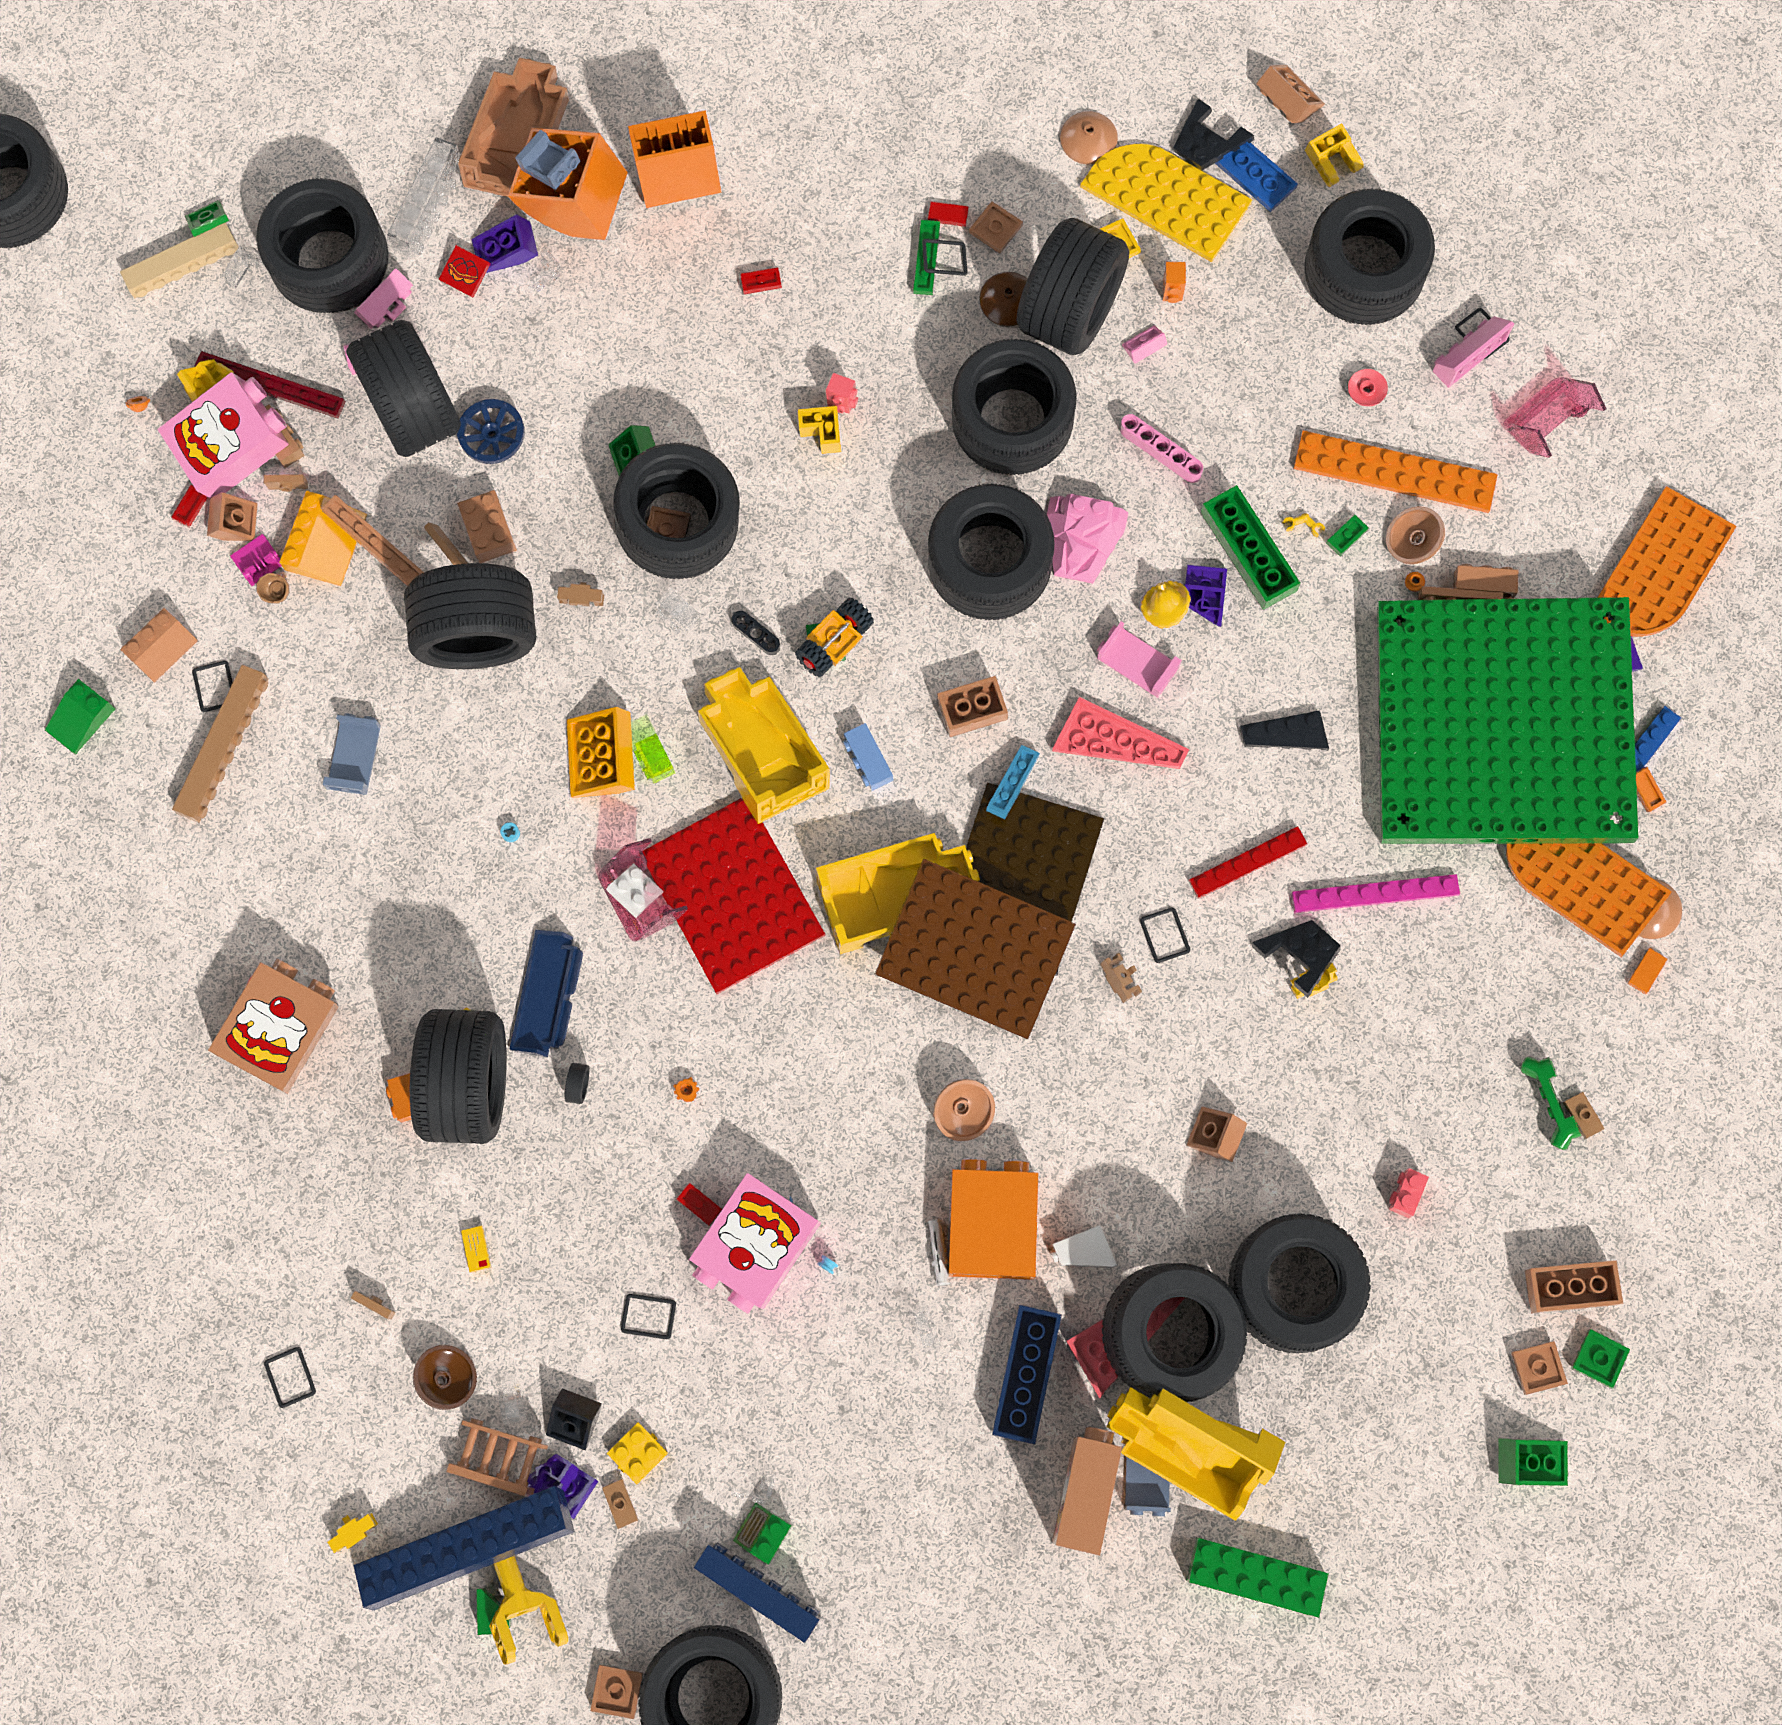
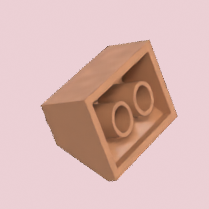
(1289, 93)
(159, 645)

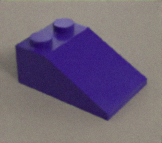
(506, 244)

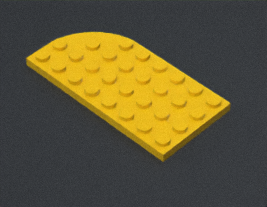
(1168, 196)

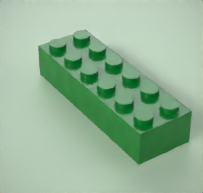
(1250, 547)
(1257, 1577)

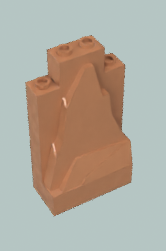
(504, 123)

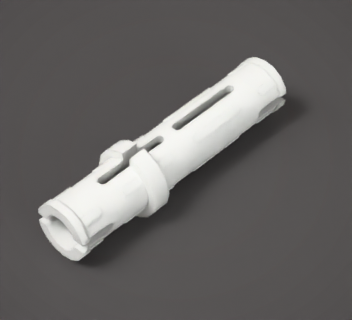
(939, 1254)

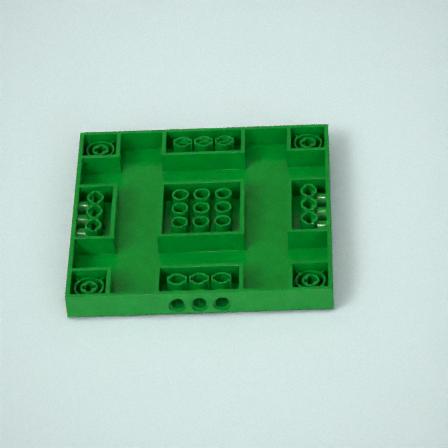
(1506, 721)

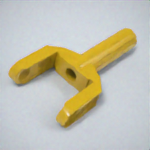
(517, 1602)

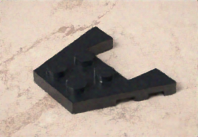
(1203, 146)
(1307, 945)

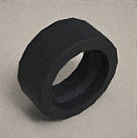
(576, 1083)

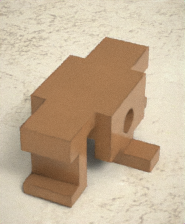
(580, 595)
(1115, 979)

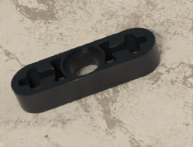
(741, 628)

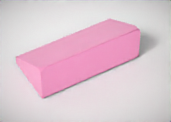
(1145, 343)

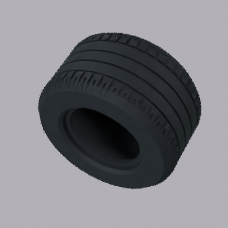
(44, 192)
(314, 208)
(1072, 286)
(1363, 295)
(1018, 367)
(404, 387)
(684, 470)
(983, 593)
(469, 616)
(458, 1076)
(1265, 1318)
(1127, 1321)
(668, 1667)

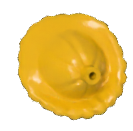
(1165, 604)

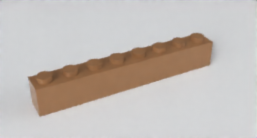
(220, 744)

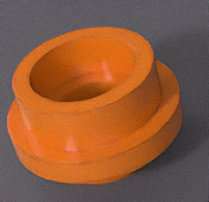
(1412, 586)

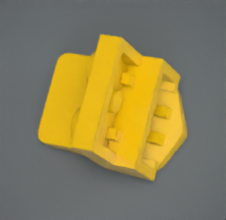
(202, 377)

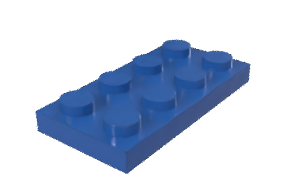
(1258, 175)

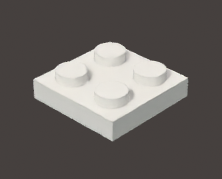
(634, 890)

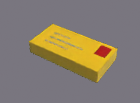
(476, 1249)

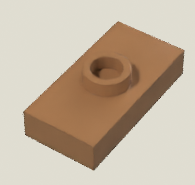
(285, 482)
(1584, 1114)
(373, 1303)
(620, 1504)

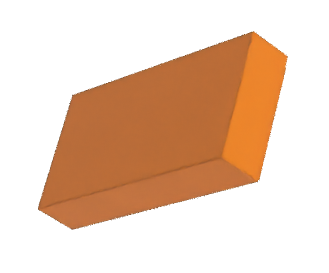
(1648, 790)
(1647, 971)

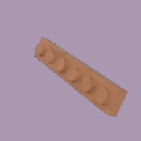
(371, 540)

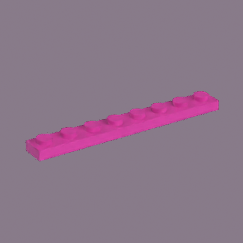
(1375, 893)

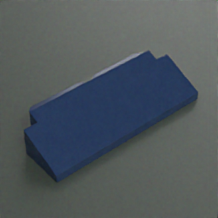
(546, 993)

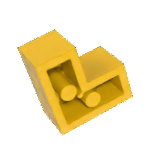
(822, 423)

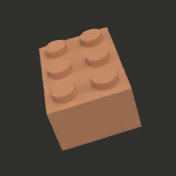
(487, 526)
(972, 706)

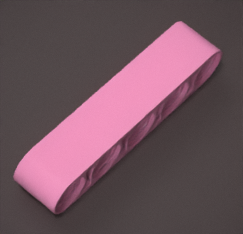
(1165, 457)

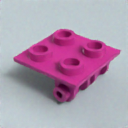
(256, 559)

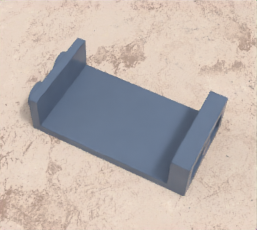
(353, 754)
(1145, 1490)

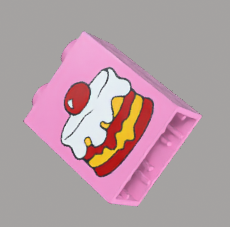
(225, 435)
(753, 1244)

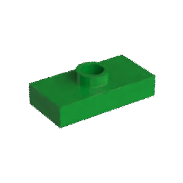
(1347, 535)

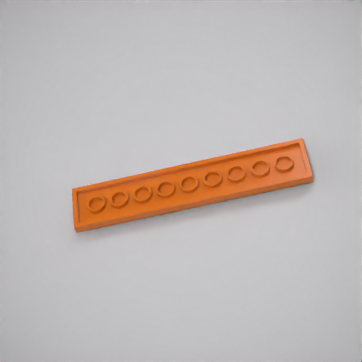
(1395, 471)

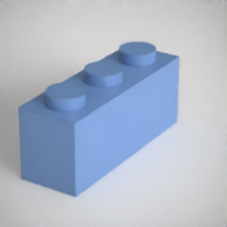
(867, 757)

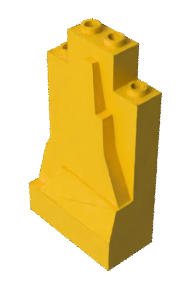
(762, 744)
(869, 889)
(1194, 1450)

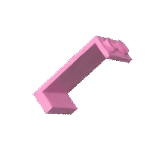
(1137, 660)

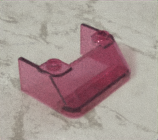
(1548, 409)
(652, 918)

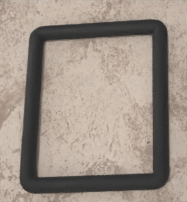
(924, 241)
(1470, 316)
(197, 683)
(1149, 939)
(647, 1334)
(266, 1364)

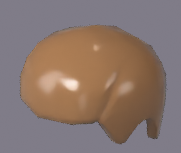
(272, 588)

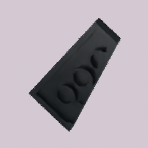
(1288, 732)

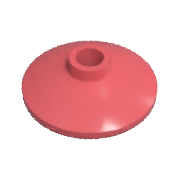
(1367, 379)

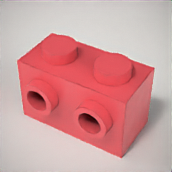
(841, 393)
(1409, 1192)

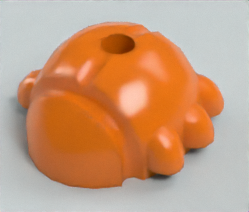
(137, 403)
(690, 1086)

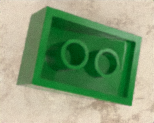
(78, 716)
(1532, 1462)

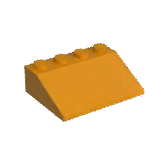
(317, 543)
(600, 753)

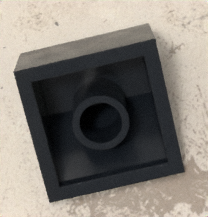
(573, 1419)

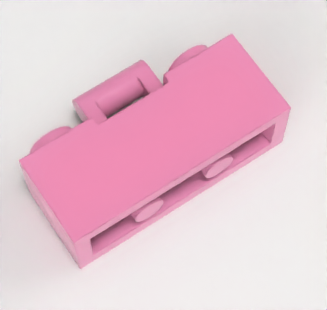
(377, 304)

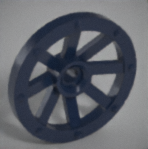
(489, 428)

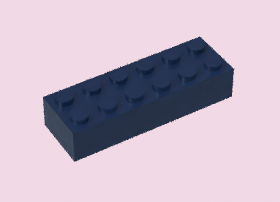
(1026, 1374)
(758, 1592)

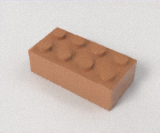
(1573, 1287)

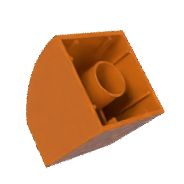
(586, 198)

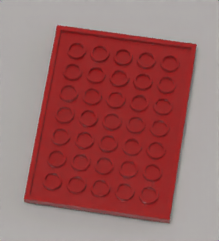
(737, 895)

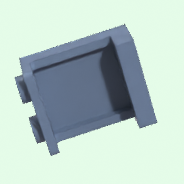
(547, 160)

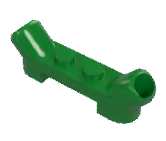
(1566, 1127)

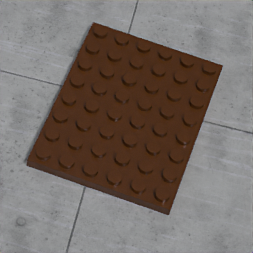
(975, 949)

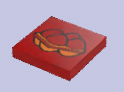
(464, 271)

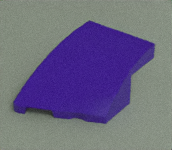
(1207, 591)
(564, 1475)

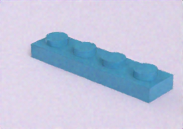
(1013, 782)

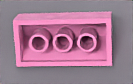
(1472, 350)

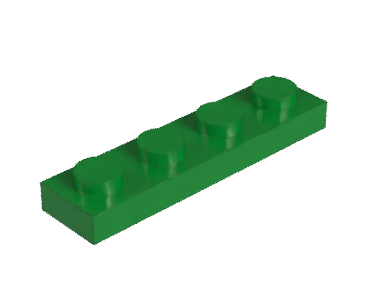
(925, 281)

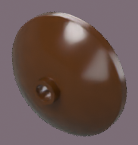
(996, 303)
(457, 1374)

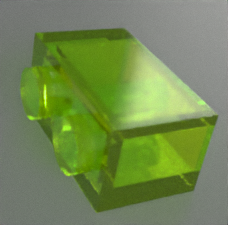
(654, 758)

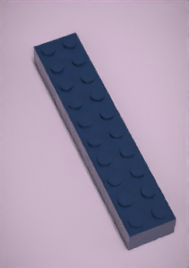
(463, 1548)

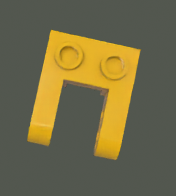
(1328, 144)

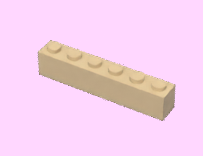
(179, 260)

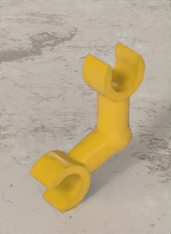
(1304, 518)

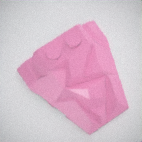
(1083, 535)

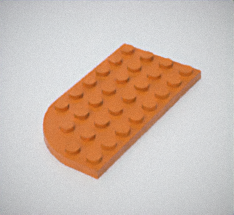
(1667, 562)
(1589, 889)

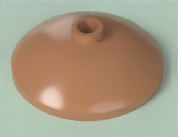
(1088, 146)
(1411, 526)
(1666, 918)
(974, 1115)

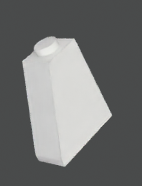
(1084, 1250)

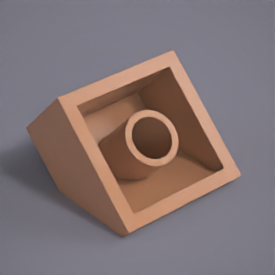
(231, 518)
(1217, 1133)

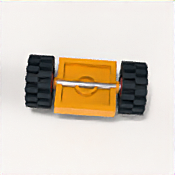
(834, 637)

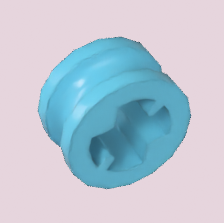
(512, 838)
(827, 1264)

